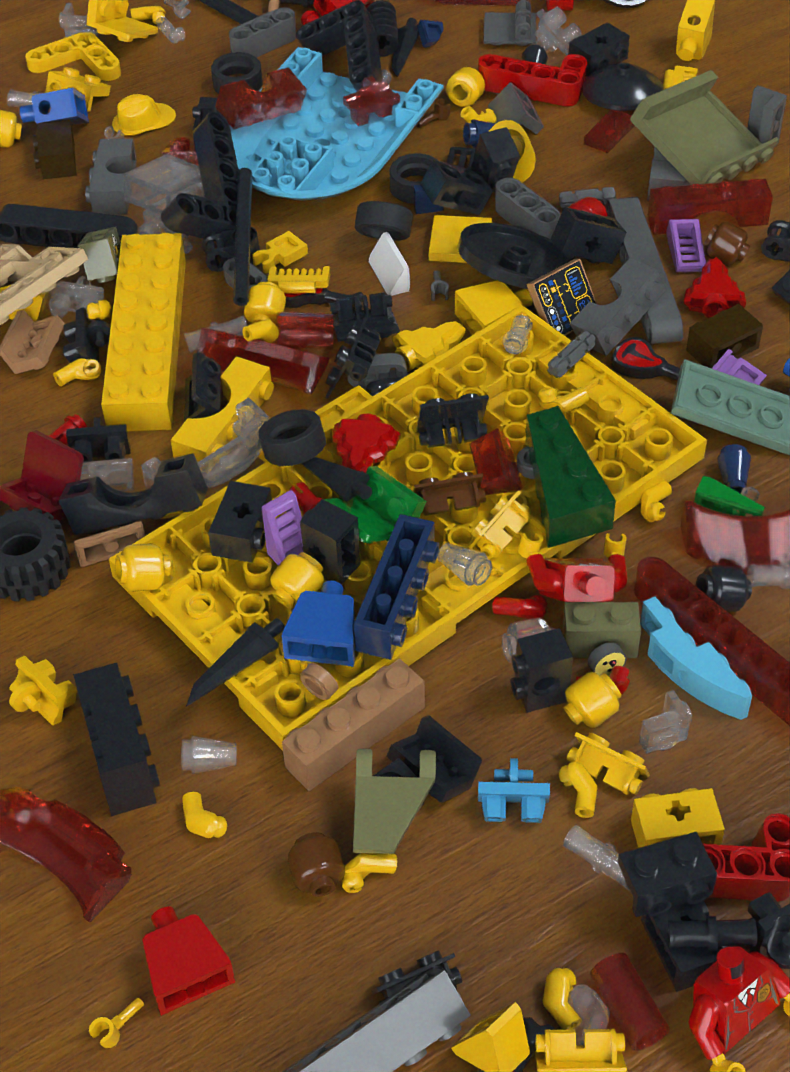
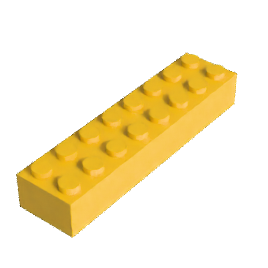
(145, 333)

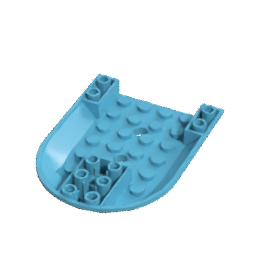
(320, 146)

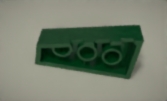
(566, 481)

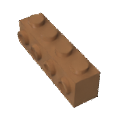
(353, 724)

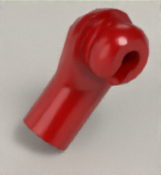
(524, 608)

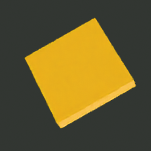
(446, 235)

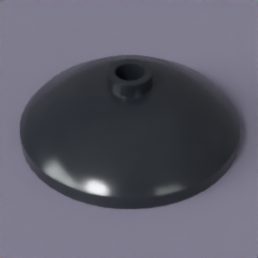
(620, 86)

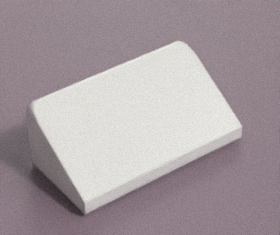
(390, 266)

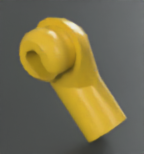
(469, 114)
(101, 310)
(79, 369)
(566, 403)
(586, 787)
(202, 821)

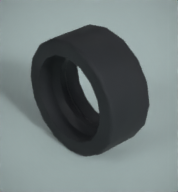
(236, 64)
(404, 167)
(378, 217)
(292, 437)

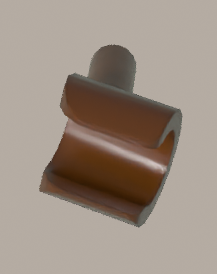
(440, 112)

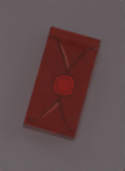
(609, 131)

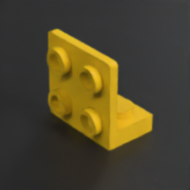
(110, 18)

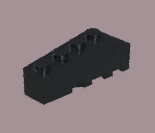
(115, 738)

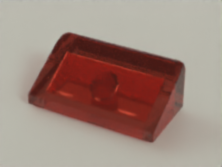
(496, 461)

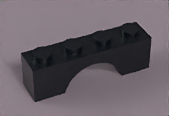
(94, 505)

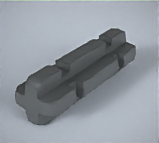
(567, 198)
(571, 354)

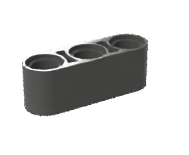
(264, 33)
(525, 208)

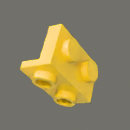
(70, 78)

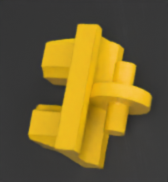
(36, 690)

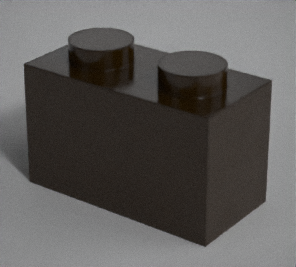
(55, 149)
(727, 330)

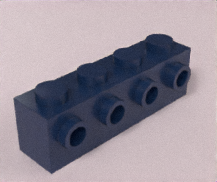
(395, 586)

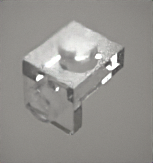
(74, 24)
(667, 728)

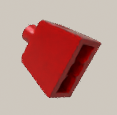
(184, 960)

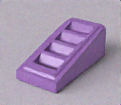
(691, 229)
(283, 533)

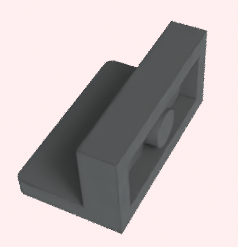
(516, 106)
(766, 114)

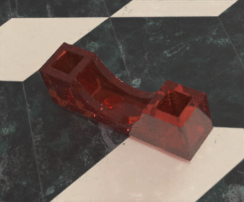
(744, 200)

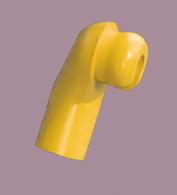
(147, 13)
(263, 330)
(650, 501)
(363, 865)
(556, 995)

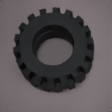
(45, 555)

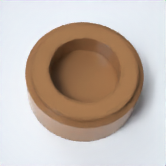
(318, 681)

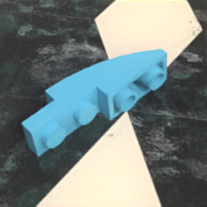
(695, 669)

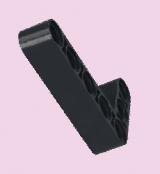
(351, 27)
(219, 177)

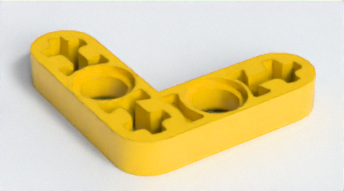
(72, 48)

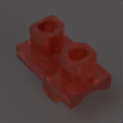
(373, 97)
(305, 329)

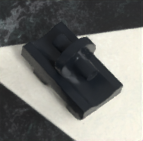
(85, 337)
(100, 441)
(772, 929)

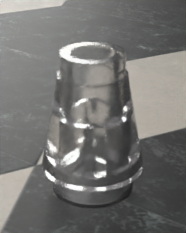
(465, 563)
(207, 754)

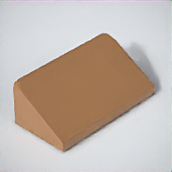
(107, 544)

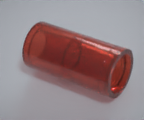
(629, 1001)

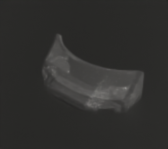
(230, 458)

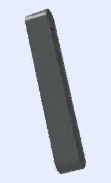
(662, 320)

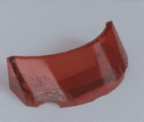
(287, 365)
(735, 539)
(66, 845)

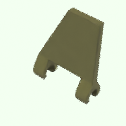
(387, 803)

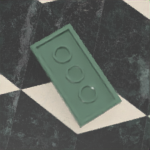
(733, 406)

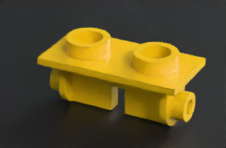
(508, 515)
(622, 768)
(600, 1053)

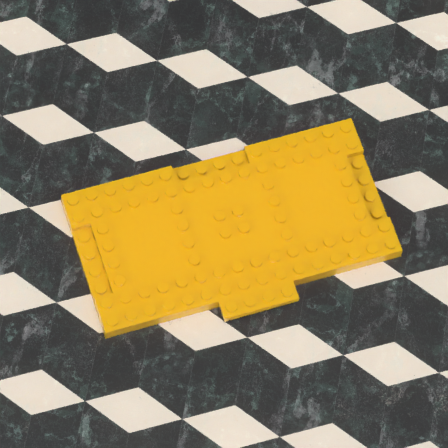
(217, 598)

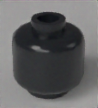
(725, 586)

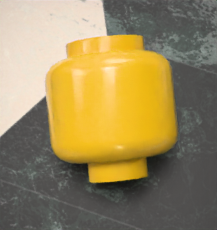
(465, 86)
(9, 129)
(264, 302)
(142, 567)
(295, 576)
(592, 699)

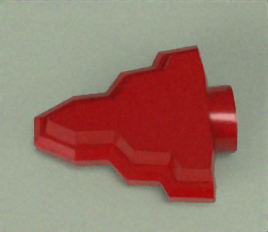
(713, 290)
(364, 441)

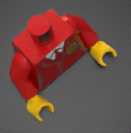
(577, 577)
(733, 1000)

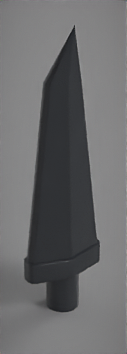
(406, 38)
(340, 479)
(244, 652)

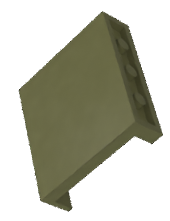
(699, 132)

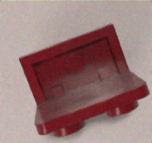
(45, 472)

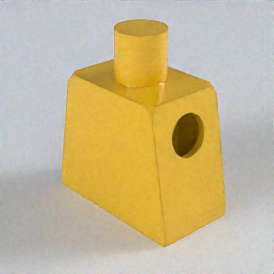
(691, 38)
(486, 303)

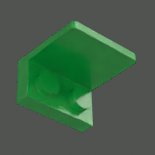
(380, 511)

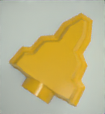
(427, 343)

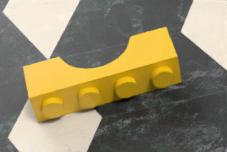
(206, 435)

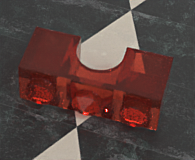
(244, 106)

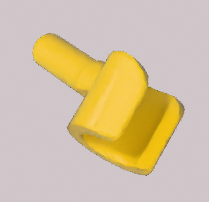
(114, 1024)

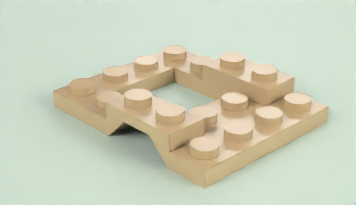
(33, 274)

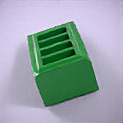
(723, 499)

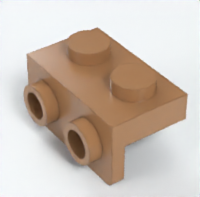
(29, 342)

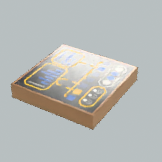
(561, 295)

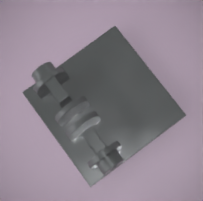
(511, 27)

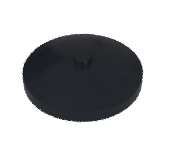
(509, 253)

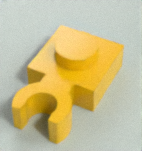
(282, 249)

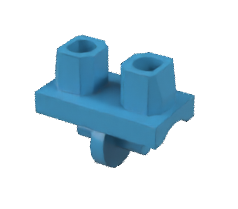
(530, 795)

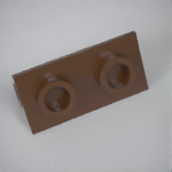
(461, 488)

